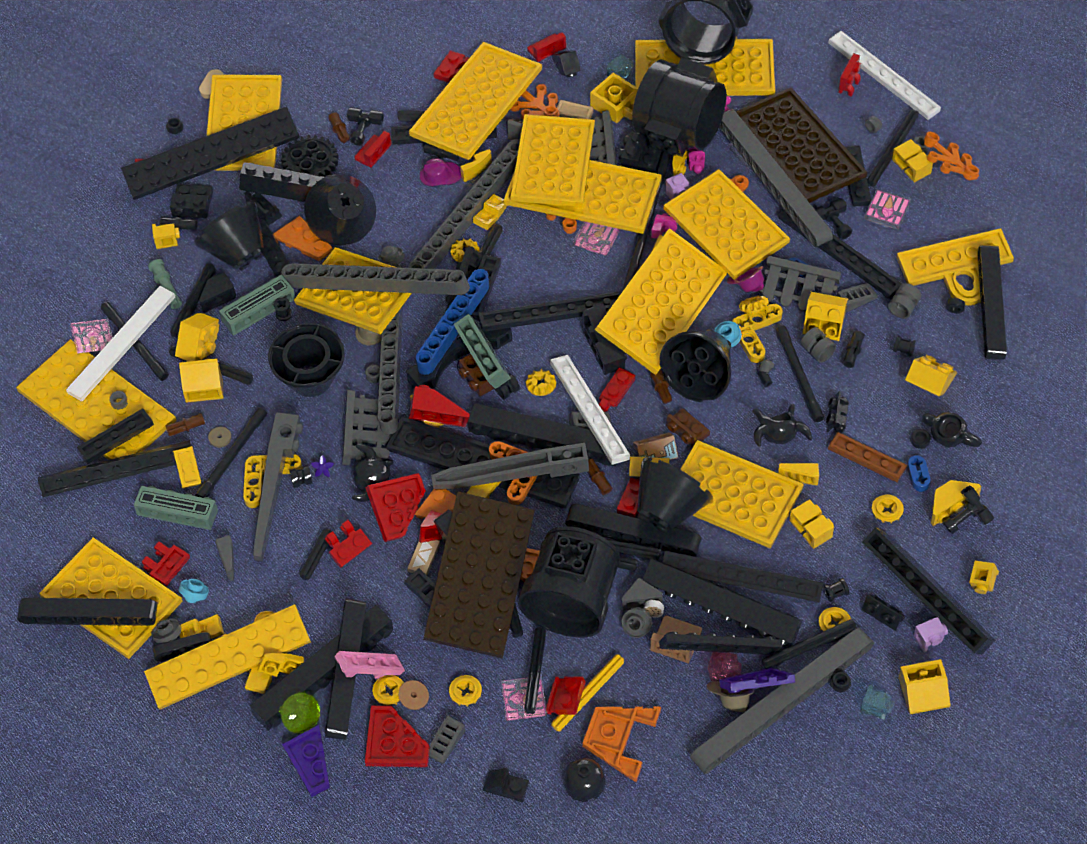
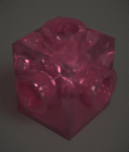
(723, 666)

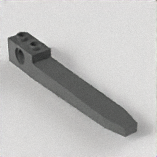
(278, 450)
(552, 461)

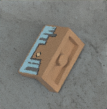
(657, 446)

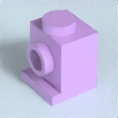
(676, 185)
(930, 633)

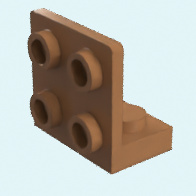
(674, 625)

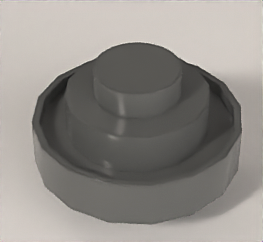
(391, 254)
(636, 622)
(166, 631)

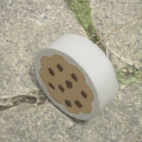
(654, 608)

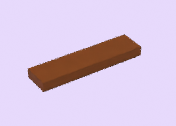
(867, 457)

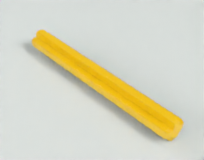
(591, 689)

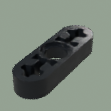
(180, 646)

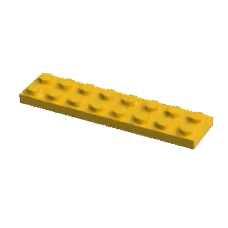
(226, 656)

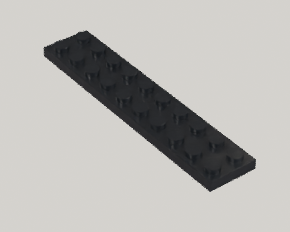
(210, 153)
(451, 450)

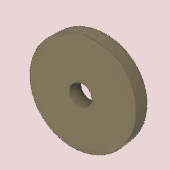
(219, 442)

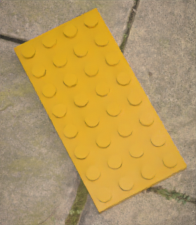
(744, 71)
(475, 100)
(612, 198)
(661, 299)
(94, 414)

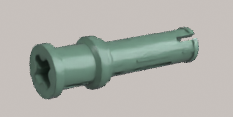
(162, 278)

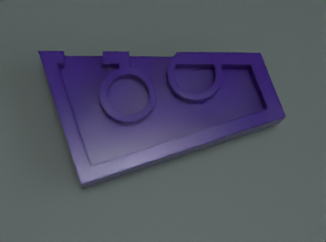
(756, 679)
(309, 760)

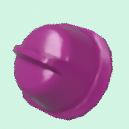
(440, 173)
(750, 280)

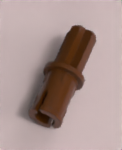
(339, 127)
(661, 386)
(185, 424)
(599, 478)

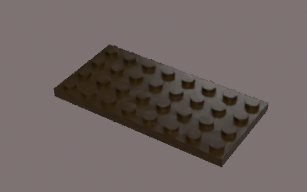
(802, 145)
(479, 575)

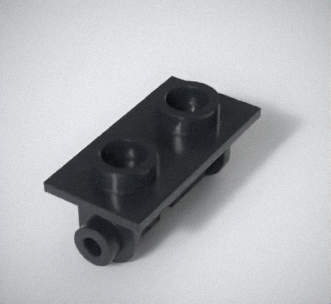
(837, 405)
(879, 610)

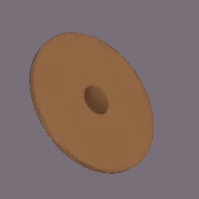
(413, 695)

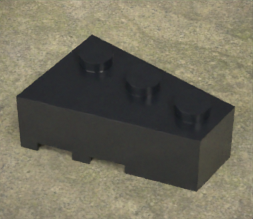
(606, 353)

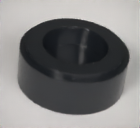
(955, 305)
(920, 438)

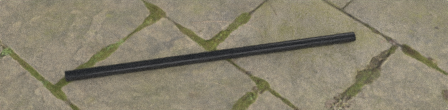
(641, 240)

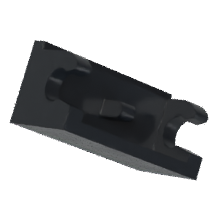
(266, 210)

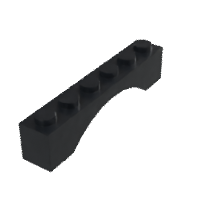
(496, 338)

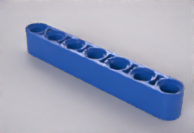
(445, 331)

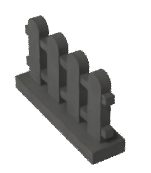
(604, 137)
(792, 277)
(362, 436)

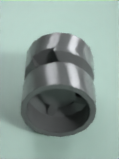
(904, 301)
(818, 344)

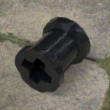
(284, 305)
(904, 346)
(835, 590)

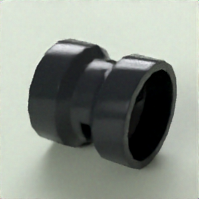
(508, 387)
(301, 476)

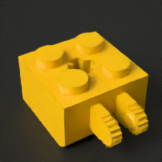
(614, 96)
(197, 337)

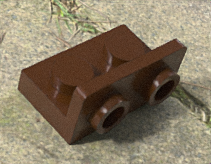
(687, 427)

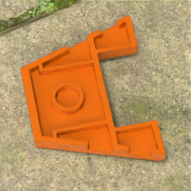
(610, 732)

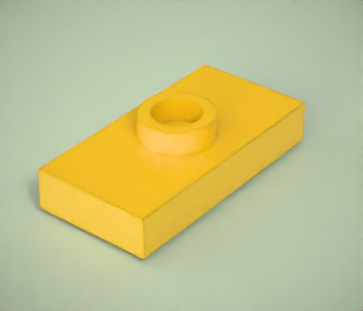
(187, 467)

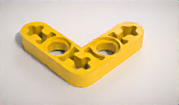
(750, 327)
(260, 471)

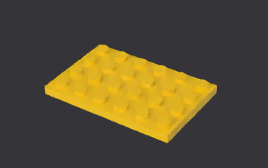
(240, 99)
(553, 160)
(726, 224)
(360, 308)
(744, 495)
(104, 574)

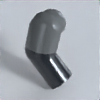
(763, 371)

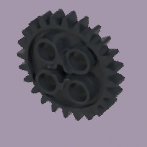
(310, 156)

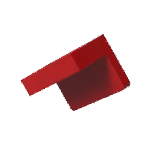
(547, 46)
(374, 149)

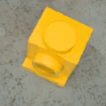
(165, 235)
(983, 571)

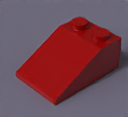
(434, 407)

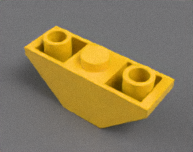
(950, 500)

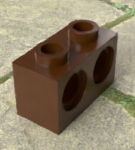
(474, 375)

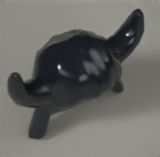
(779, 428)
(950, 430)
(370, 471)

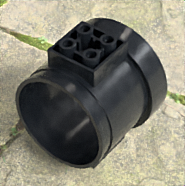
(701, 41)
(679, 106)
(570, 582)

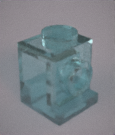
(620, 66)
(877, 703)

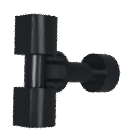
(363, 120)
(831, 215)
(973, 508)

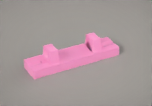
(369, 663)

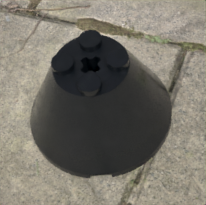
(340, 209)
(234, 237)
(697, 364)
(668, 495)

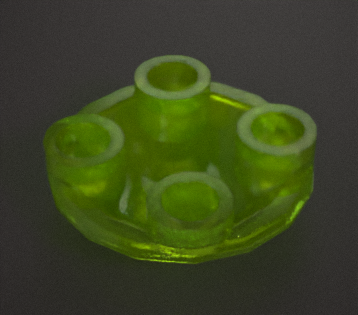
(300, 712)

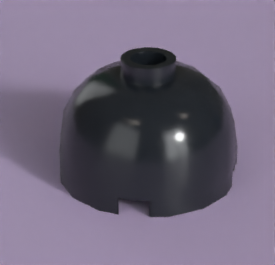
(584, 779)

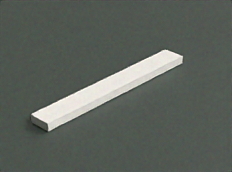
(886, 76)
(120, 343)
(590, 410)

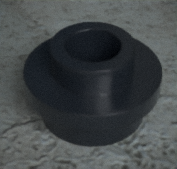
(174, 126)
(840, 676)

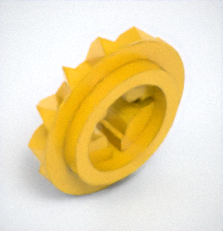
(457, 248)
(753, 304)
(543, 388)
(887, 501)
(835, 613)
(462, 683)
(379, 688)

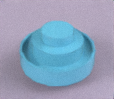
(730, 332)
(193, 590)

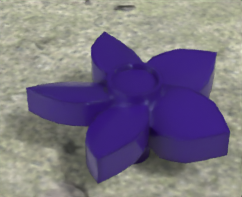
(322, 466)

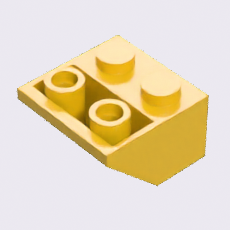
(826, 313)
(931, 375)
(201, 380)
(924, 686)

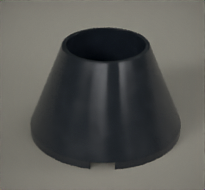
(307, 346)

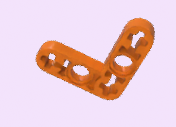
(509, 450)

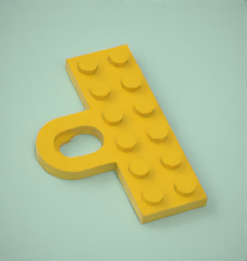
(950, 260)

